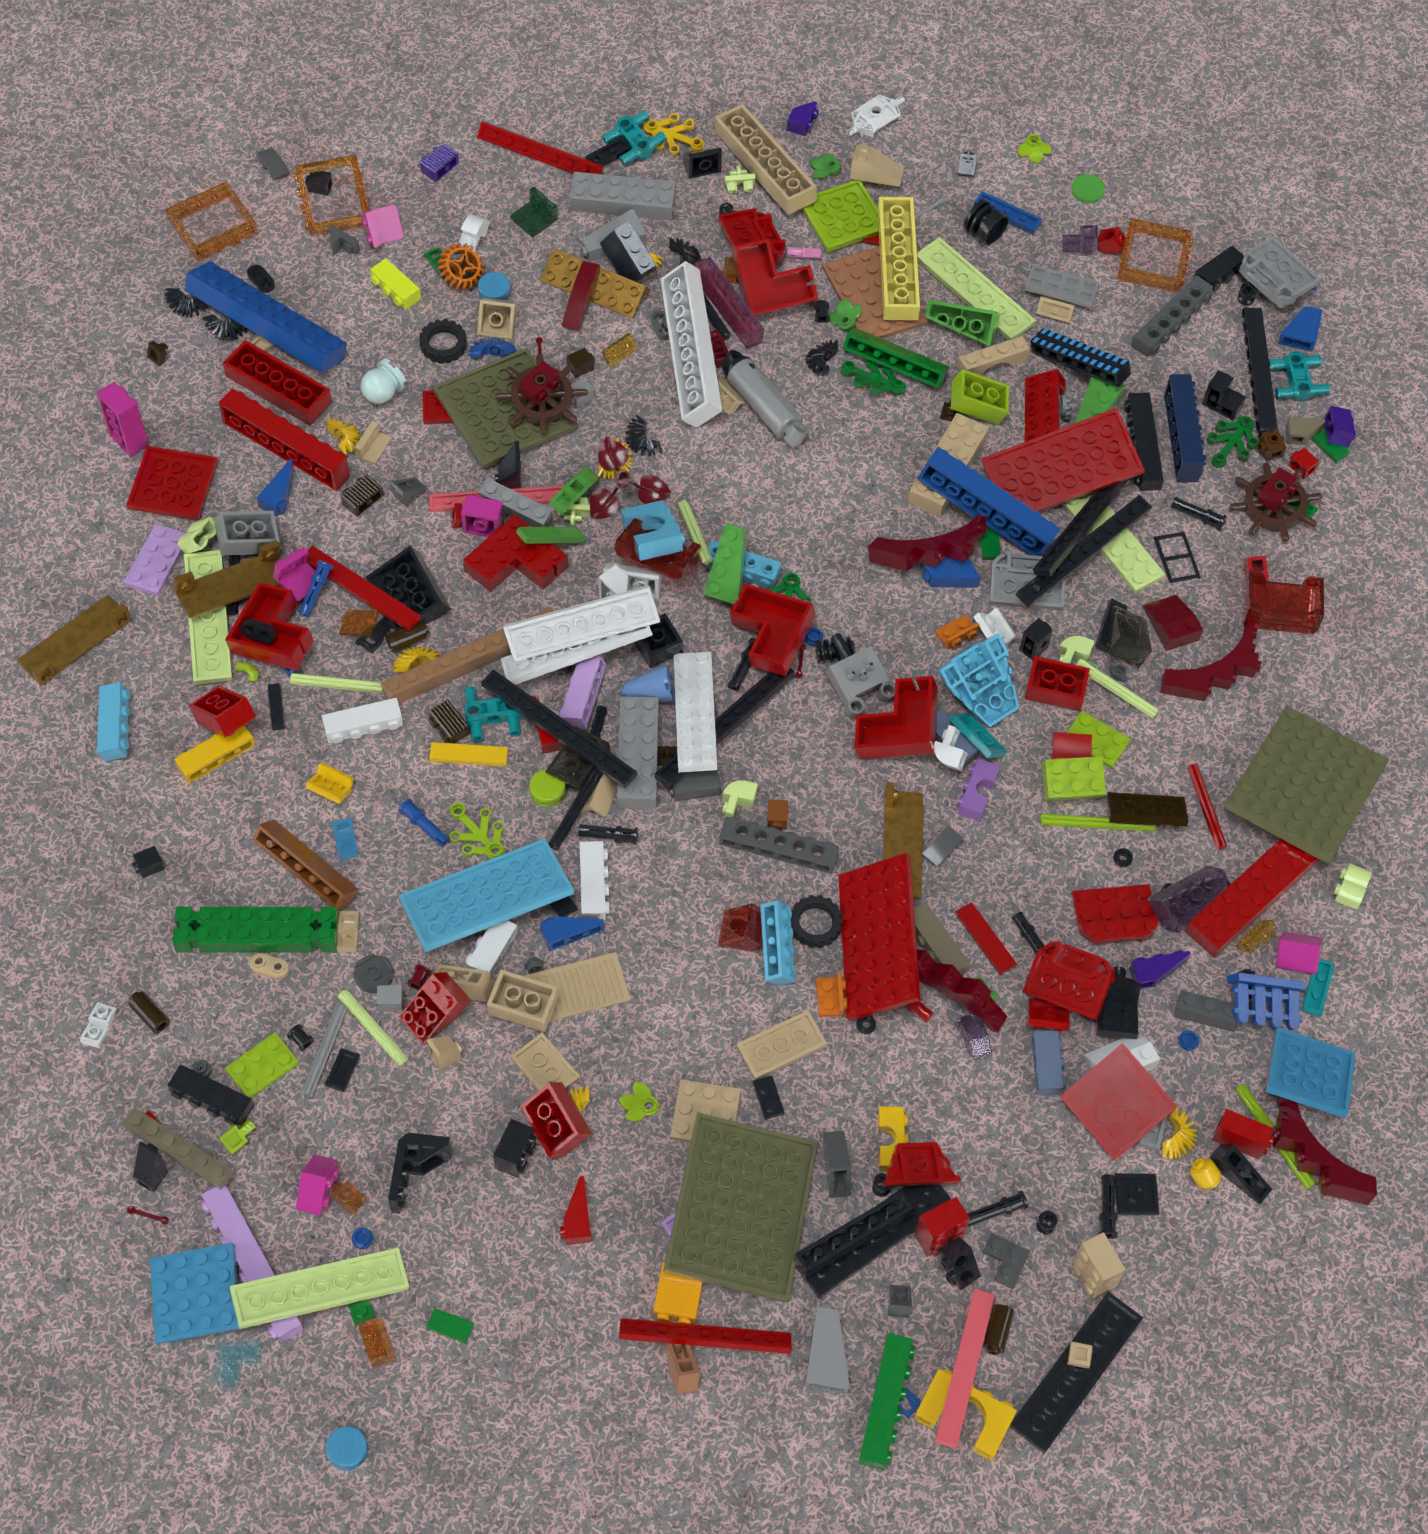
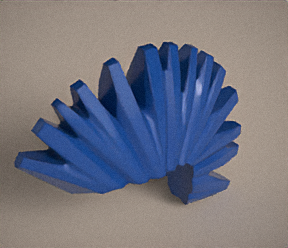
(491, 346)

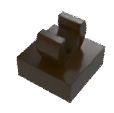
(157, 352)
(948, 413)
(665, 753)

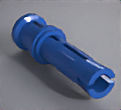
(318, 580)
(418, 817)

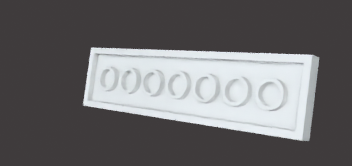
(581, 623)
(549, 662)
(695, 712)

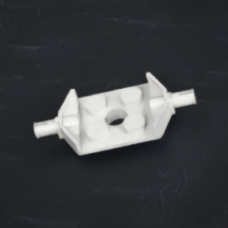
(867, 122)

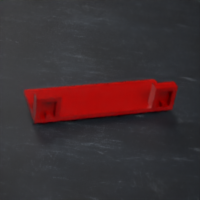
(1042, 403)

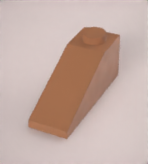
(682, 1367)

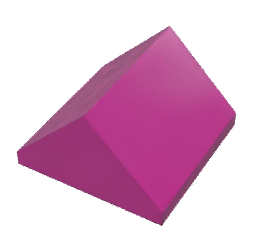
(1299, 952)

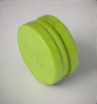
(546, 790)

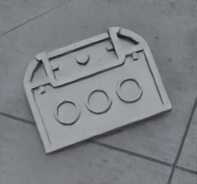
(1277, 272)
(1014, 571)

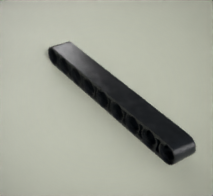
(1260, 370)

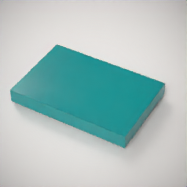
(978, 735)

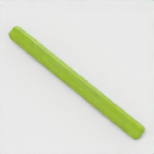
(1091, 822)
(1260, 1116)

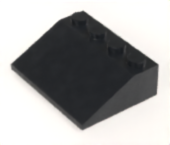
(412, 584)

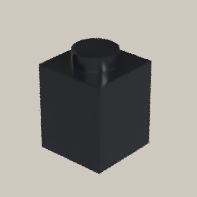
(319, 182)
(147, 862)

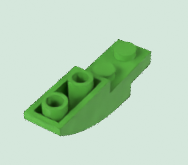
(573, 490)

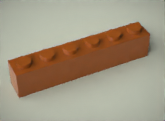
(305, 864)

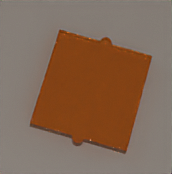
(358, 623)

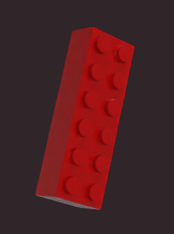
(277, 382)

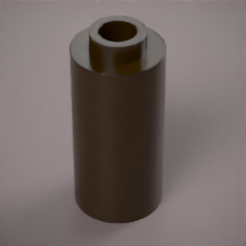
(403, 638)
(148, 1012)
(998, 1329)

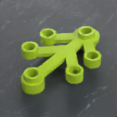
(478, 835)

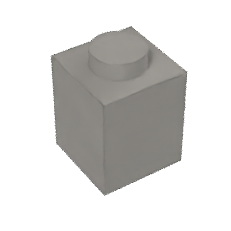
(579, 401)
(389, 998)

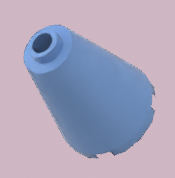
(651, 684)

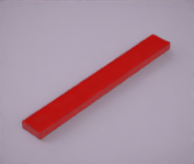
(537, 150)
(365, 590)
(705, 1335)

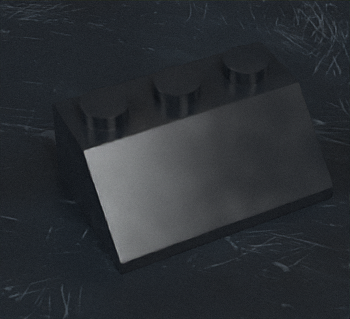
(628, 253)

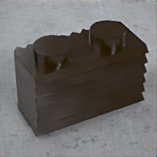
(361, 495)
(449, 722)

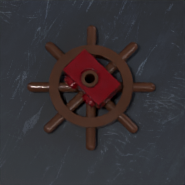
(539, 388)
(1275, 497)

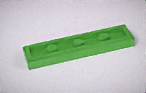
(551, 535)

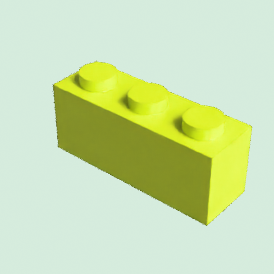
(395, 284)

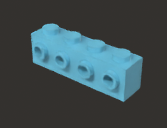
(757, 568)
(113, 721)
(777, 943)

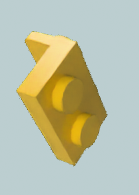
(330, 783)

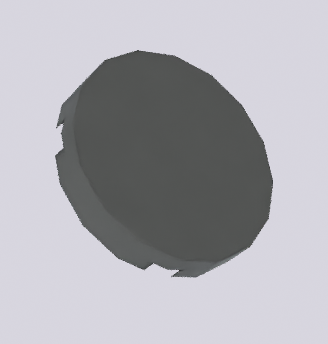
(368, 977)

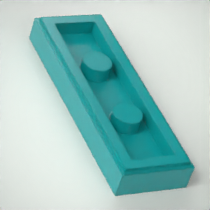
(1318, 989)

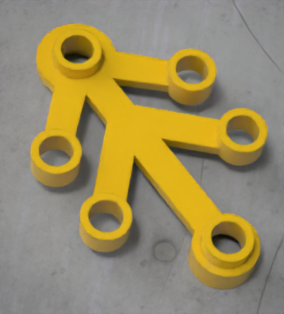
(673, 133)

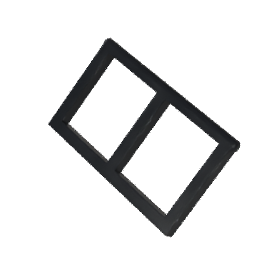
(1164, 559)

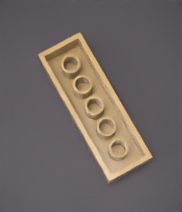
(961, 440)

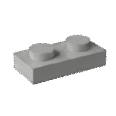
(1153, 1138)

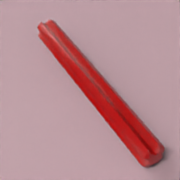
(1207, 807)

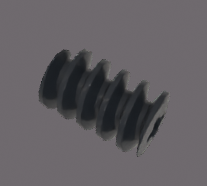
(829, 651)

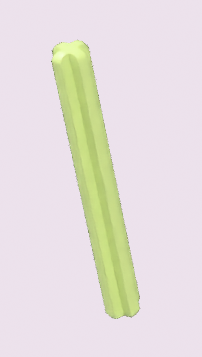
(694, 531)
(336, 683)
(1119, 689)
(373, 1028)

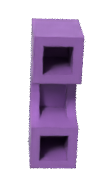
(982, 775)

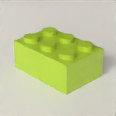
(980, 397)
(1073, 779)

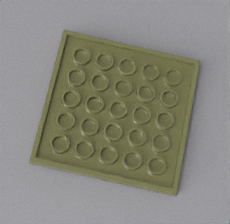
(484, 420)

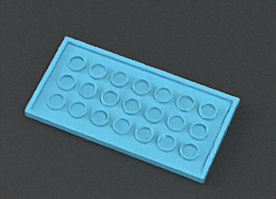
(485, 895)

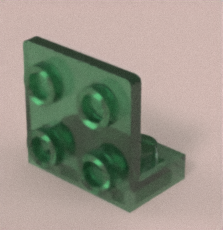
(535, 214)

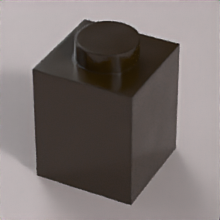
(582, 362)

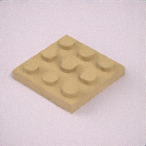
(705, 1099)

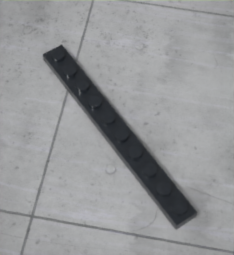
(1076, 529)
(1085, 550)
(732, 718)
(559, 728)

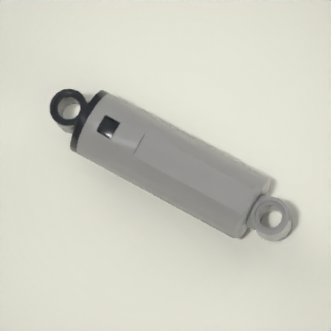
(764, 398)

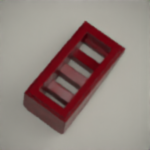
(717, 339)

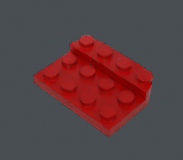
(751, 226)
(1114, 914)
(1070, 978)

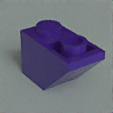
(802, 118)

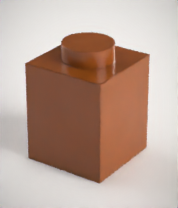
(777, 814)

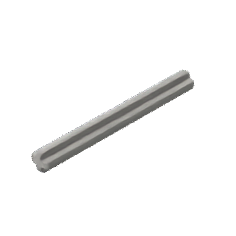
(324, 1050)

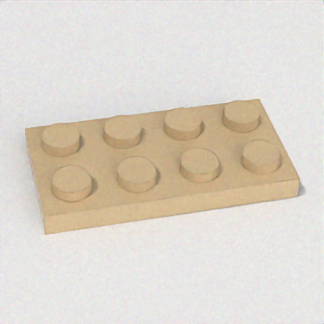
(781, 1045)

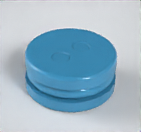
(494, 286)
(347, 1448)

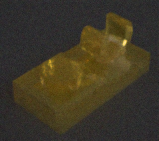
(619, 350)
(1257, 935)

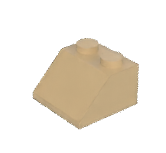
(497, 318)

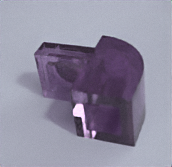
(1084, 243)
(974, 1034)

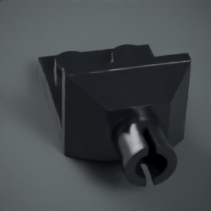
(1120, 1008)

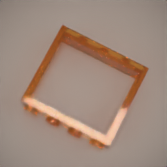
(201, 202)
(343, 223)
(1152, 279)

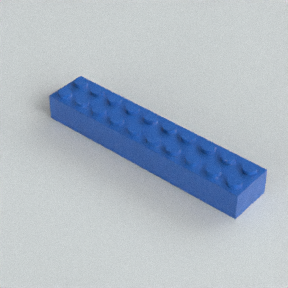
(265, 316)

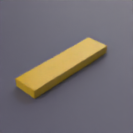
(468, 754)

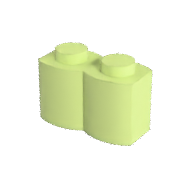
(197, 535)
(1353, 886)

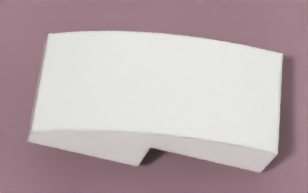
(98, 1025)

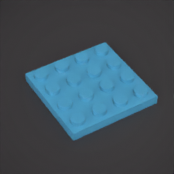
(1311, 1072)
(193, 1293)

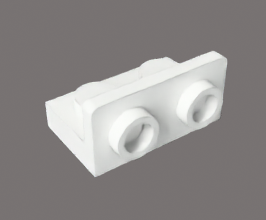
(995, 623)

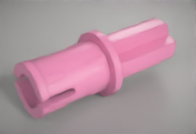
(802, 252)

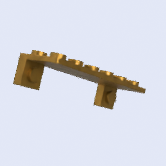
(610, 288)
(227, 584)
(74, 639)
(904, 830)

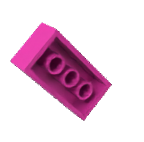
(122, 419)

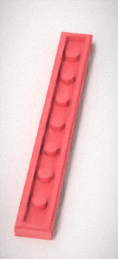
(446, 501)
(964, 1368)

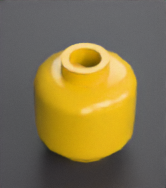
(1205, 1173)

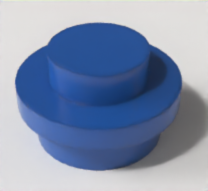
(813, 635)
(1188, 1040)
(362, 1238)

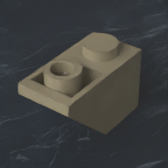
(1301, 430)

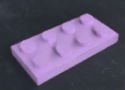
(155, 560)

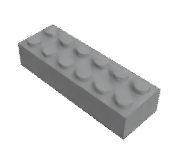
(620, 194)
(639, 750)

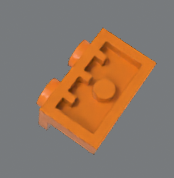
(957, 631)
(830, 996)

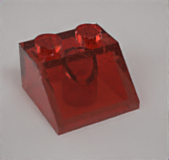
(742, 928)

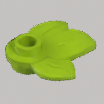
(1034, 148)
(636, 1103)

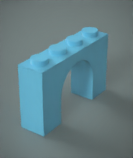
(661, 542)

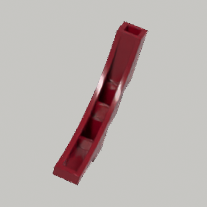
(929, 551)
(1198, 682)
(968, 992)
(1312, 1158)

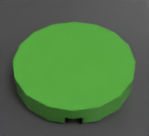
(1088, 188)

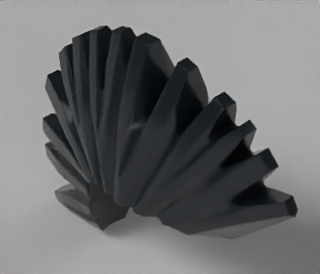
(687, 253)
(183, 302)
(225, 328)
(818, 357)
(638, 438)

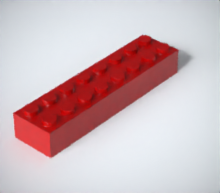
(284, 439)
(1249, 896)

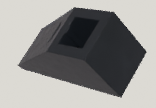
(149, 1167)

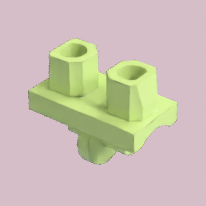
(739, 177)
(577, 511)

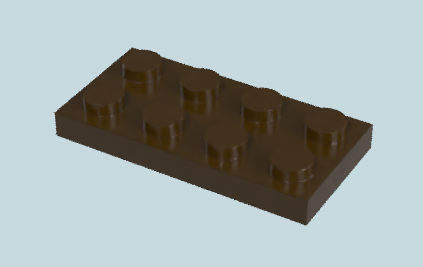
(1147, 809)

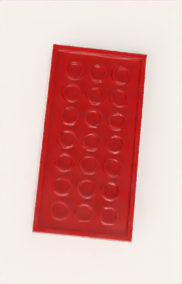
(1066, 462)
(879, 937)

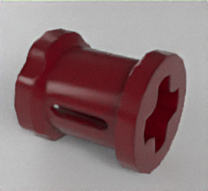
(419, 977)

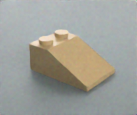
(875, 167)

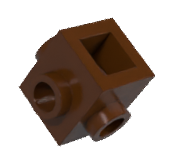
(1272, 445)

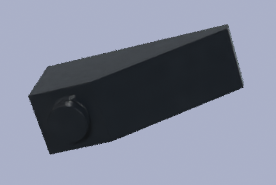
(1240, 1172)

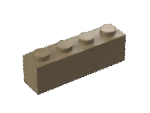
(936, 939)

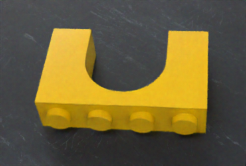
(996, 1414)

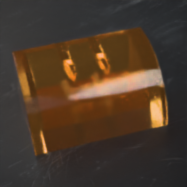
(377, 1342)

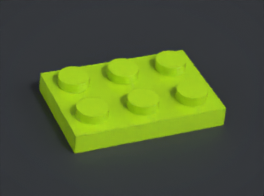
(1105, 739)
(262, 1065)

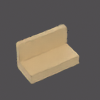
(1055, 308)
(729, 397)
(372, 444)
(601, 797)

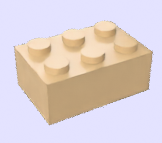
(522, 1000)
(1098, 1266)

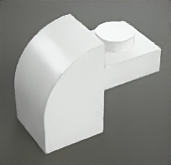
(473, 229)
(947, 753)

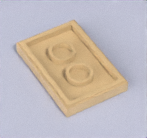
(544, 1063)

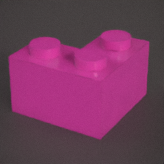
(315, 1184)

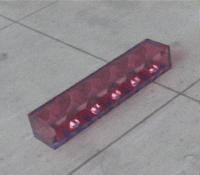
(729, 304)

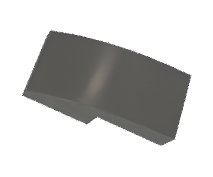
(272, 161)
(942, 846)

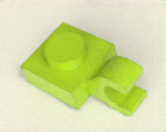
(235, 1138)

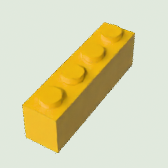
(213, 753)

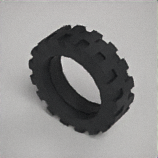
(448, 355)
(821, 903)

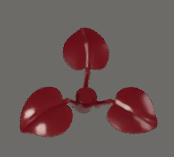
(602, 501)

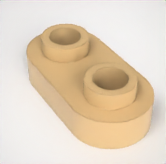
(268, 966)

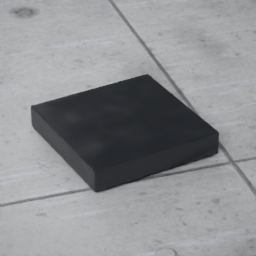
(1136, 1194)

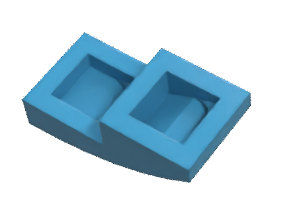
(345, 839)

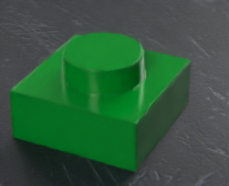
(361, 1311)

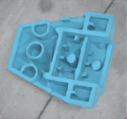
(982, 680)

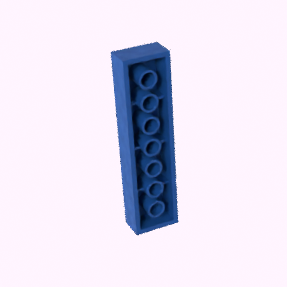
(982, 497)

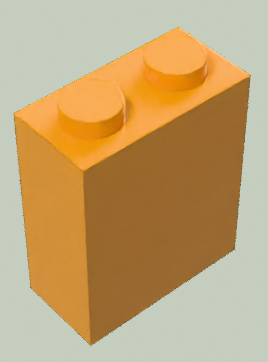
(677, 1298)

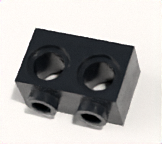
(959, 1263)

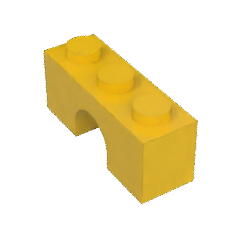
(891, 1121)

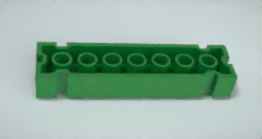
(255, 929)

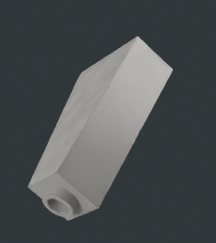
(591, 244)
(827, 1356)

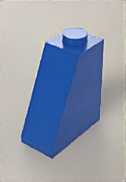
(1302, 330)
(951, 574)

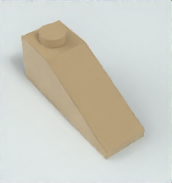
(474, 982)

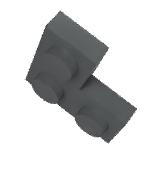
(1011, 1257)

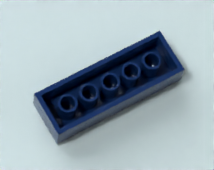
(1184, 428)

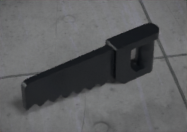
(379, 632)

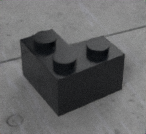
(1221, 397)

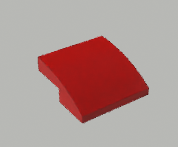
(1071, 745)

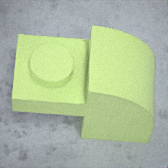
(1075, 649)
(738, 793)

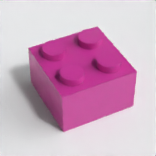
(481, 515)

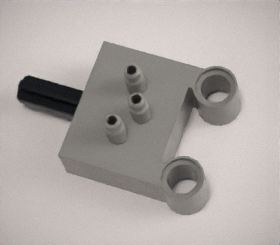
(857, 676)

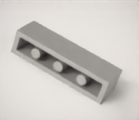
(515, 503)

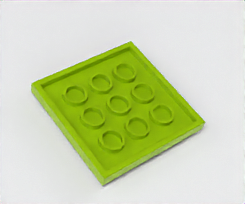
(843, 215)

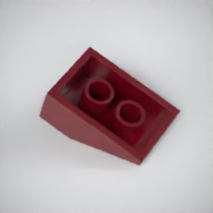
(1173, 622)

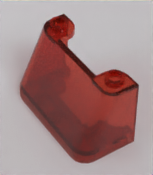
(672, 565)
(1284, 605)

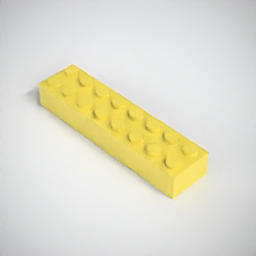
(898, 258)

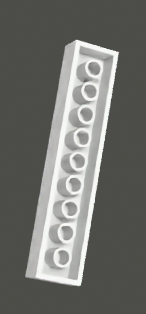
(691, 345)

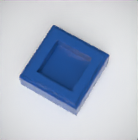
(914, 1403)

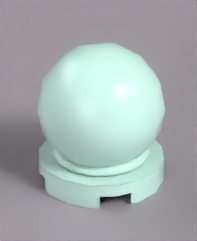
(381, 382)

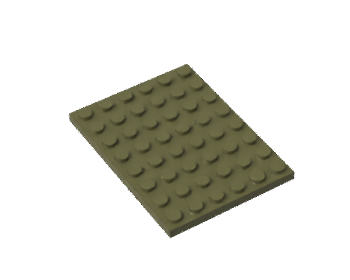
(1306, 784)
(741, 1207)

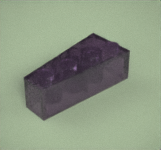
(1188, 897)

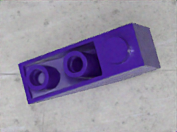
(1155, 969)

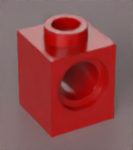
(1111, 240)
(1303, 460)

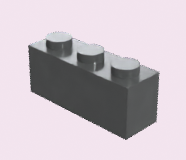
(1205, 1010)

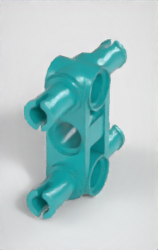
(641, 145)
(1298, 376)
(488, 712)

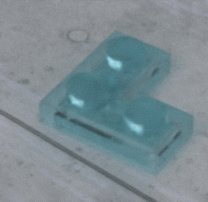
(233, 1355)

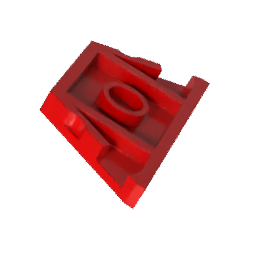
(919, 1165)

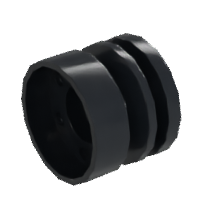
(986, 222)

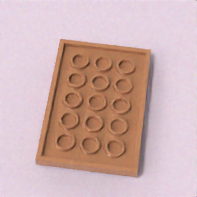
(859, 281)

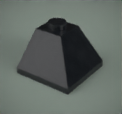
(702, 162)
(510, 468)

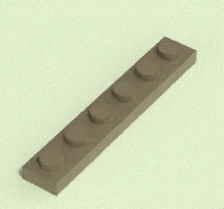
(178, 1148)

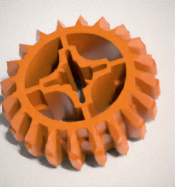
(447, 264)

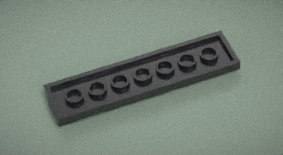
(923, 1200)
(1068, 1385)

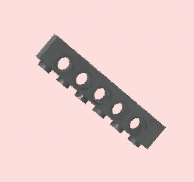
(1171, 316)
(786, 853)

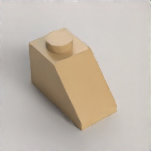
(444, 1051)

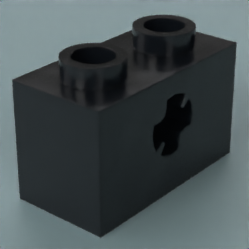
(1035, 639)

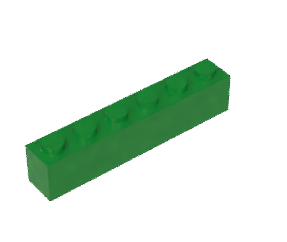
(896, 357)
(885, 1402)

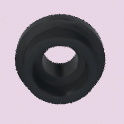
(1123, 852)
(866, 1030)

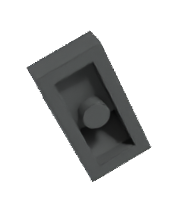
(342, 240)
(406, 488)
(899, 1301)

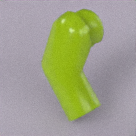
(250, 669)

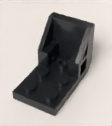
(419, 1150)

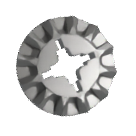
(1065, 405)

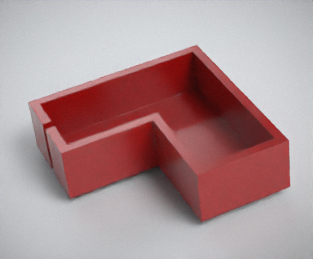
(765, 288)
(506, 552)
(274, 607)
(780, 625)
(906, 730)

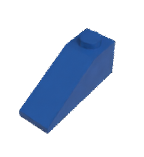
(277, 492)
(566, 930)

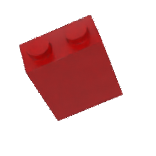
(1245, 1133)

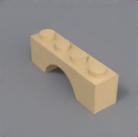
(1011, 351)

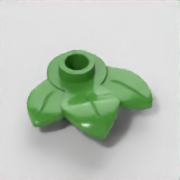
(825, 166)
(845, 315)

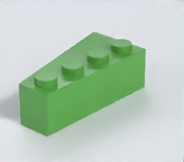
(969, 321)
(1099, 399)
(728, 566)

